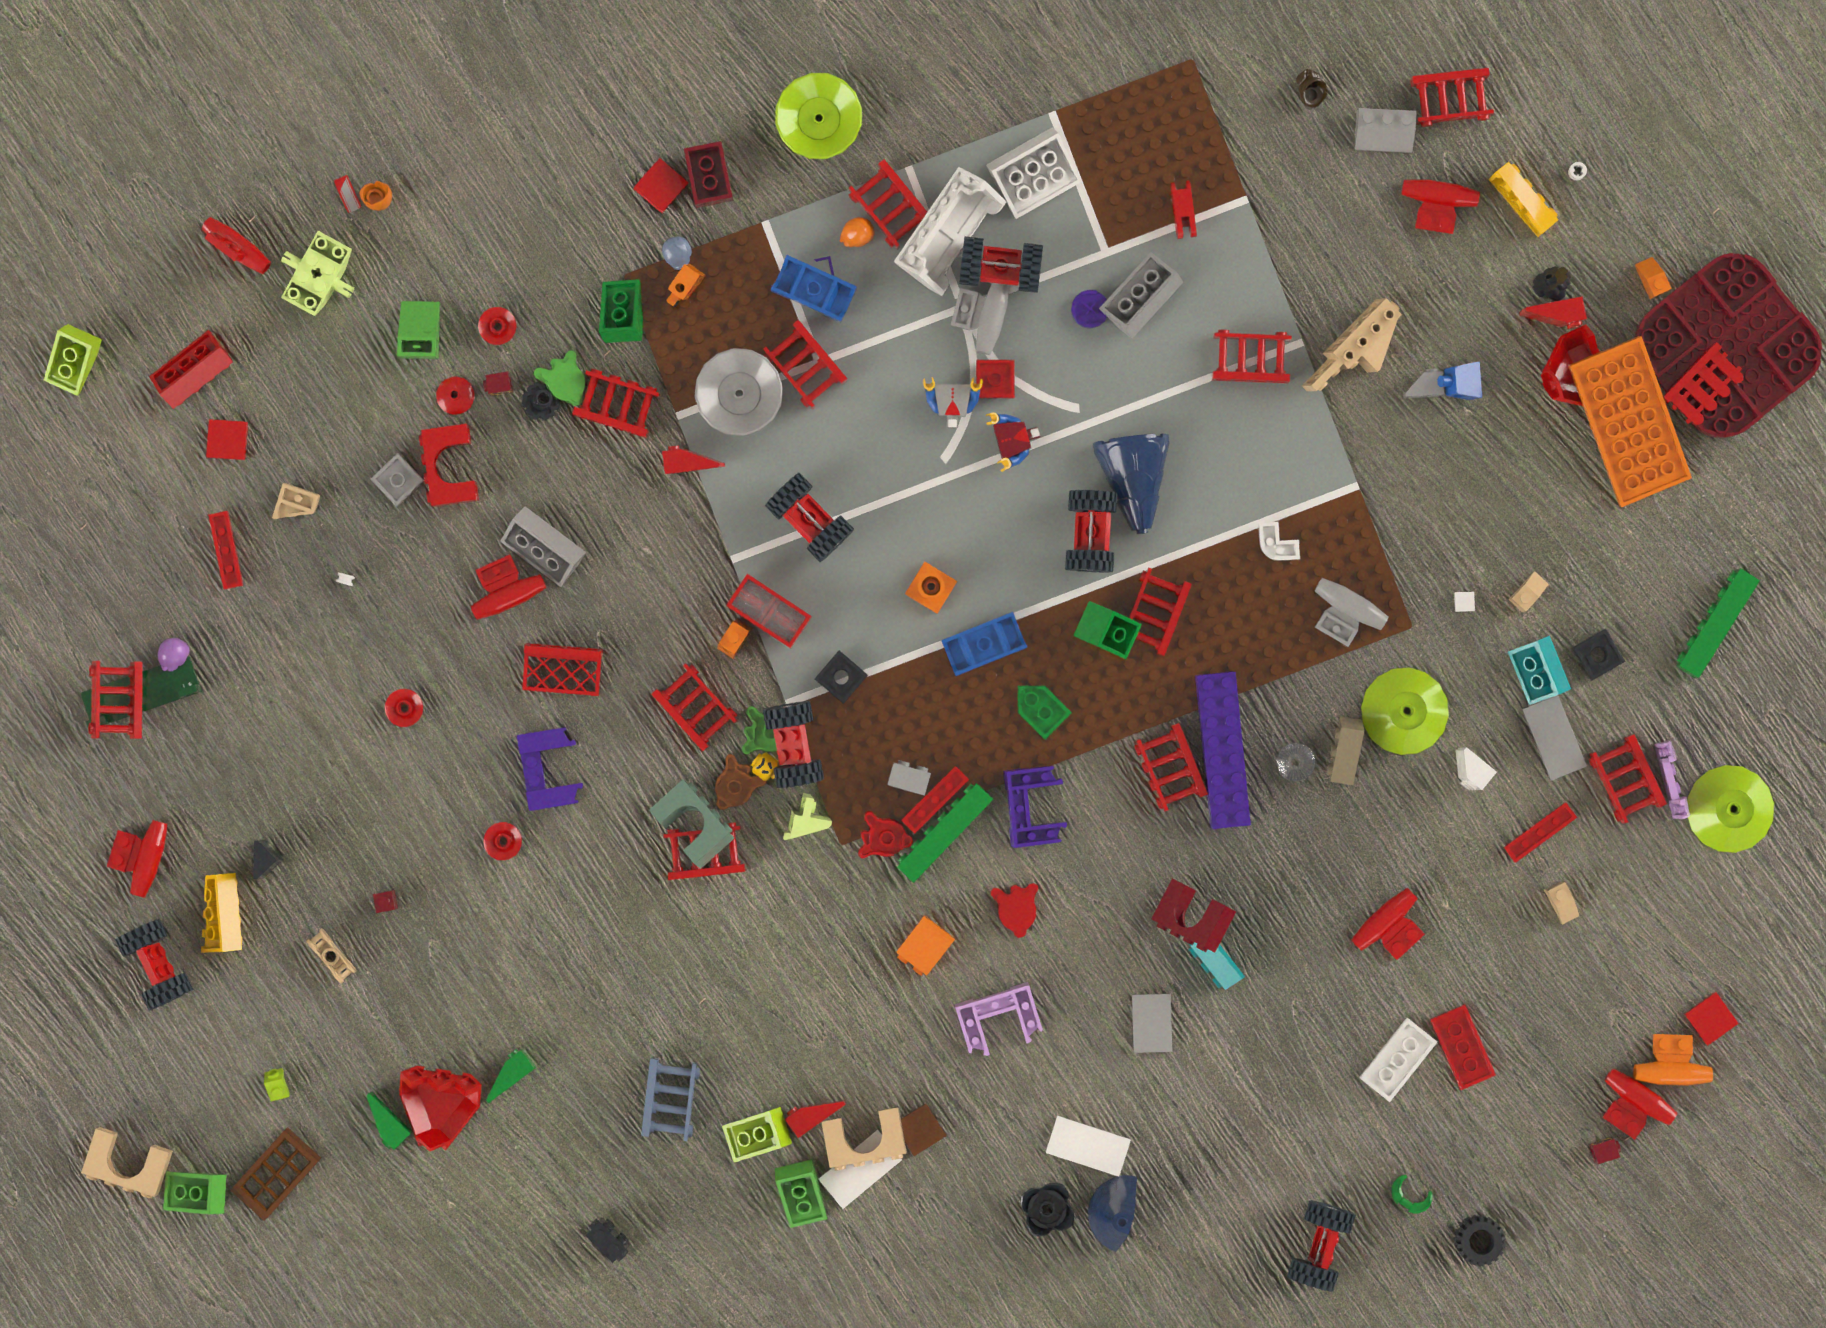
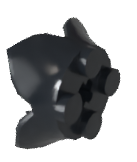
(1043, 1223)

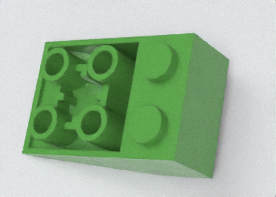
(418, 330)

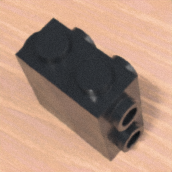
(607, 1239)

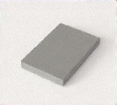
(1151, 1023)

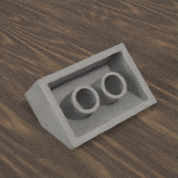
(1385, 130)

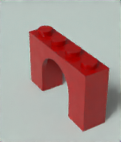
(434, 443)

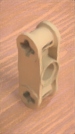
(340, 962)

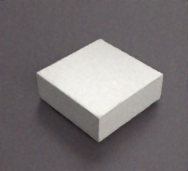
(1464, 601)

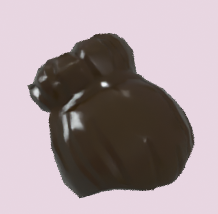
(1311, 88)

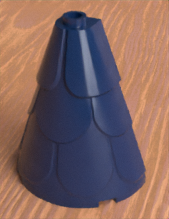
(1135, 473)
(1113, 1210)

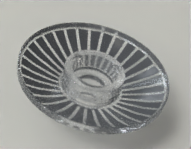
(1305, 758)

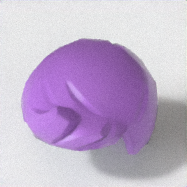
(172, 653)

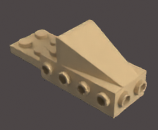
(1360, 343)

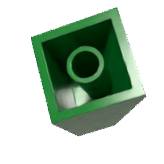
(1107, 629)

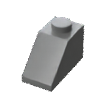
(1426, 385)

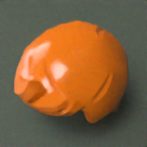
(376, 195)
(857, 232)

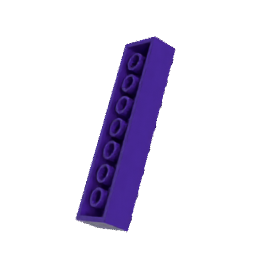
(1222, 750)

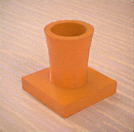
(933, 598)

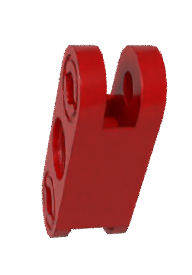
(1183, 209)

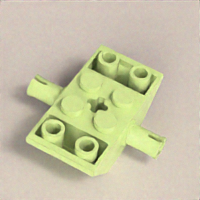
(324, 256)

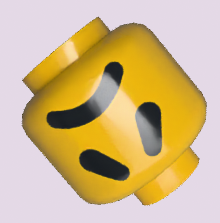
(764, 765)

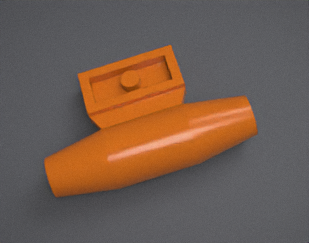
(1672, 1063)

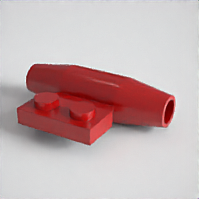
(1438, 203)
(235, 245)
(504, 588)
(140, 856)
(1391, 926)
(1635, 1103)

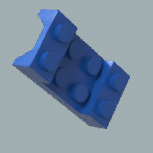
(814, 288)
(984, 644)

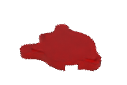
(883, 838)
(1017, 908)

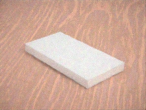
(1398, 1059)
(1088, 1146)
(851, 1182)

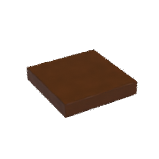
(921, 1129)

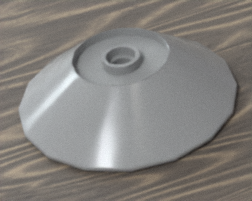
(732, 372)

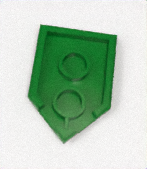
(1041, 709)

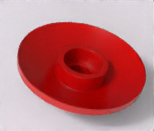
(495, 316)
(459, 404)
(394, 705)
(492, 841)

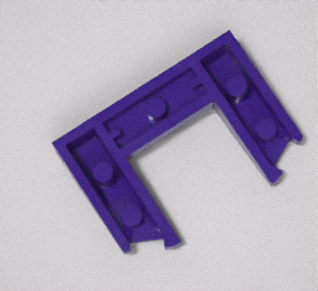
(537, 794)
(1021, 831)

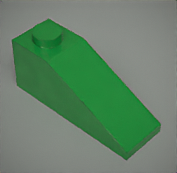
(512, 1071)
(389, 1126)

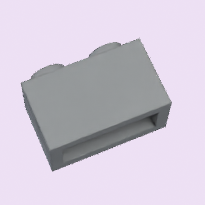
(909, 778)

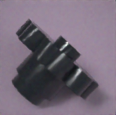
(1552, 283)
(534, 408)

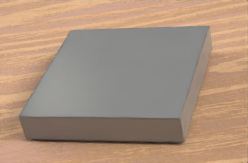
(397, 479)

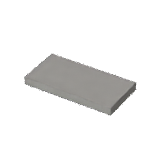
(1554, 737)

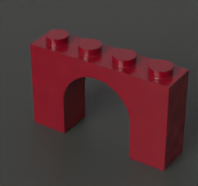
(1207, 932)

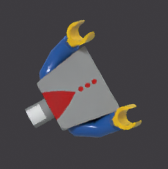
(952, 400)

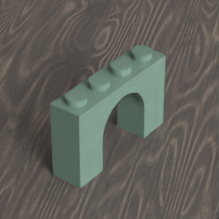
(714, 834)

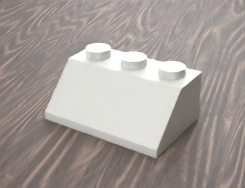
(1472, 770)

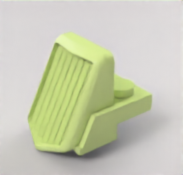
(804, 822)

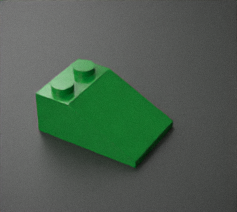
(621, 311)

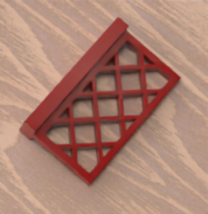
(562, 652)

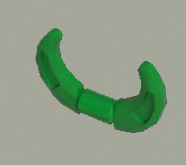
(1414, 1208)

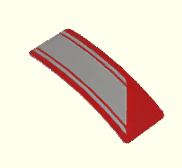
(347, 194)

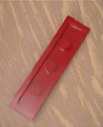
(225, 550)
(934, 799)
(1540, 832)

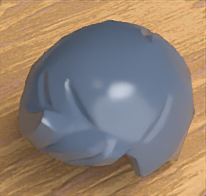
(676, 252)

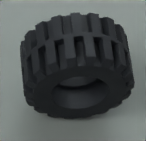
(1496, 1240)

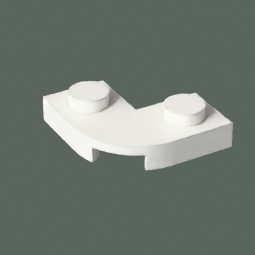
(1273, 547)

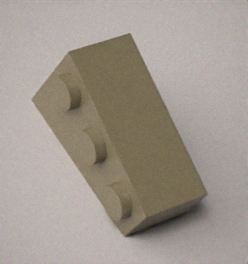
(1346, 750)

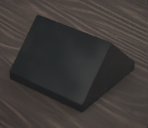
(264, 859)

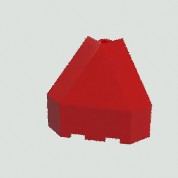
(1569, 349)
(438, 1104)

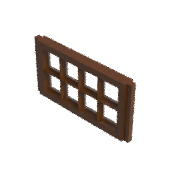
(250, 1200)

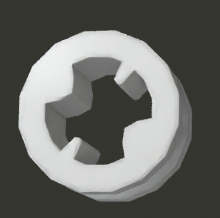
(1583, 172)
(345, 579)

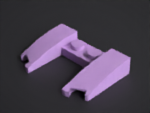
(1665, 755)
(1017, 997)

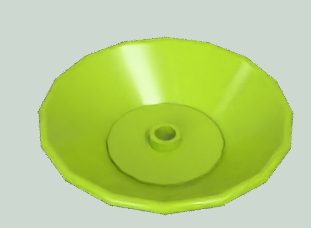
(815, 96)
(1385, 716)
(1711, 804)

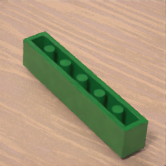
(1717, 623)
(945, 832)

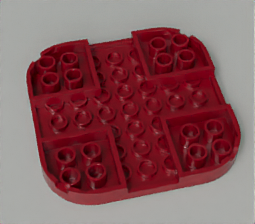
(1756, 325)

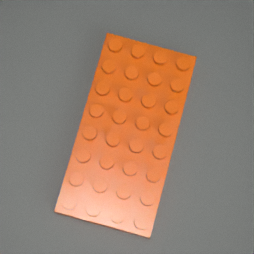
(1630, 421)

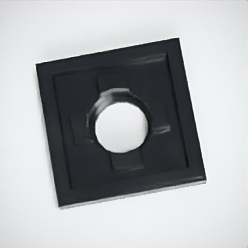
(1611, 659)
(837, 663)

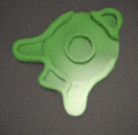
(564, 379)
(757, 735)

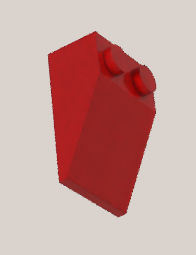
(1559, 313)

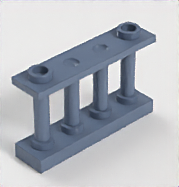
(654, 1087)

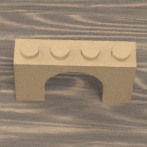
(842, 1154)
(99, 1165)

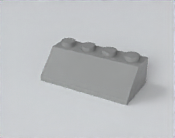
(1141, 295)
(542, 546)

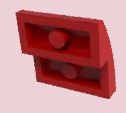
(661, 185)

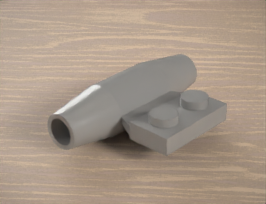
(986, 314)
(1346, 612)

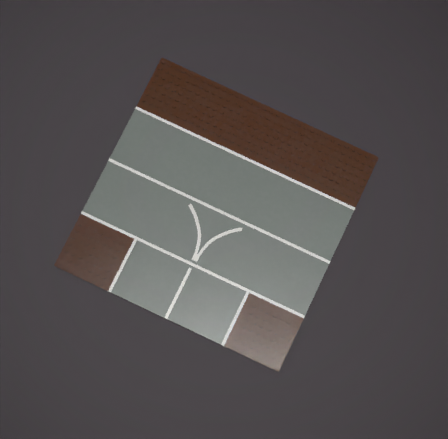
(939, 495)

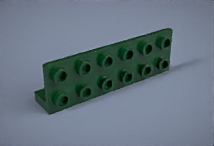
(158, 689)

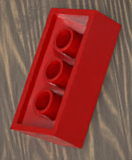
(190, 369)

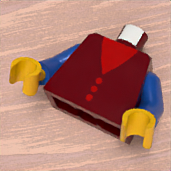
(1012, 438)

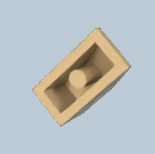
(1528, 592)
(1562, 902)

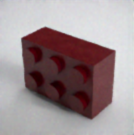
(708, 174)

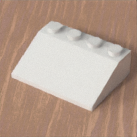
(1034, 172)

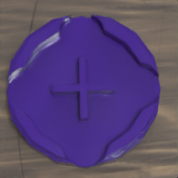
(1086, 309)

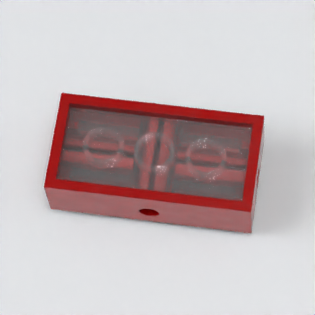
(769, 611)

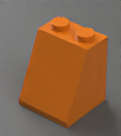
(924, 946)

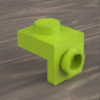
(276, 1084)

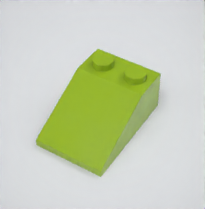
(71, 358)
(757, 1134)

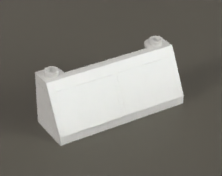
(943, 229)

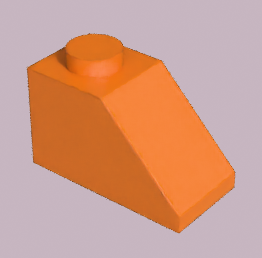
(1652, 277)

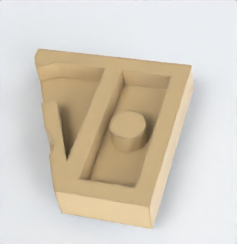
(295, 502)

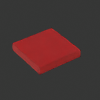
(997, 378)
(227, 439)
(1711, 1018)

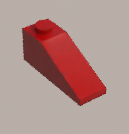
(684, 460)
(807, 1117)

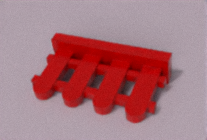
(1705, 374)

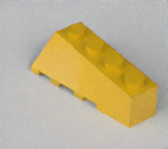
(1523, 199)
(221, 914)

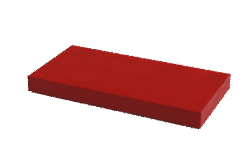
(1462, 1047)

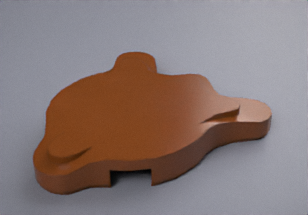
(735, 784)

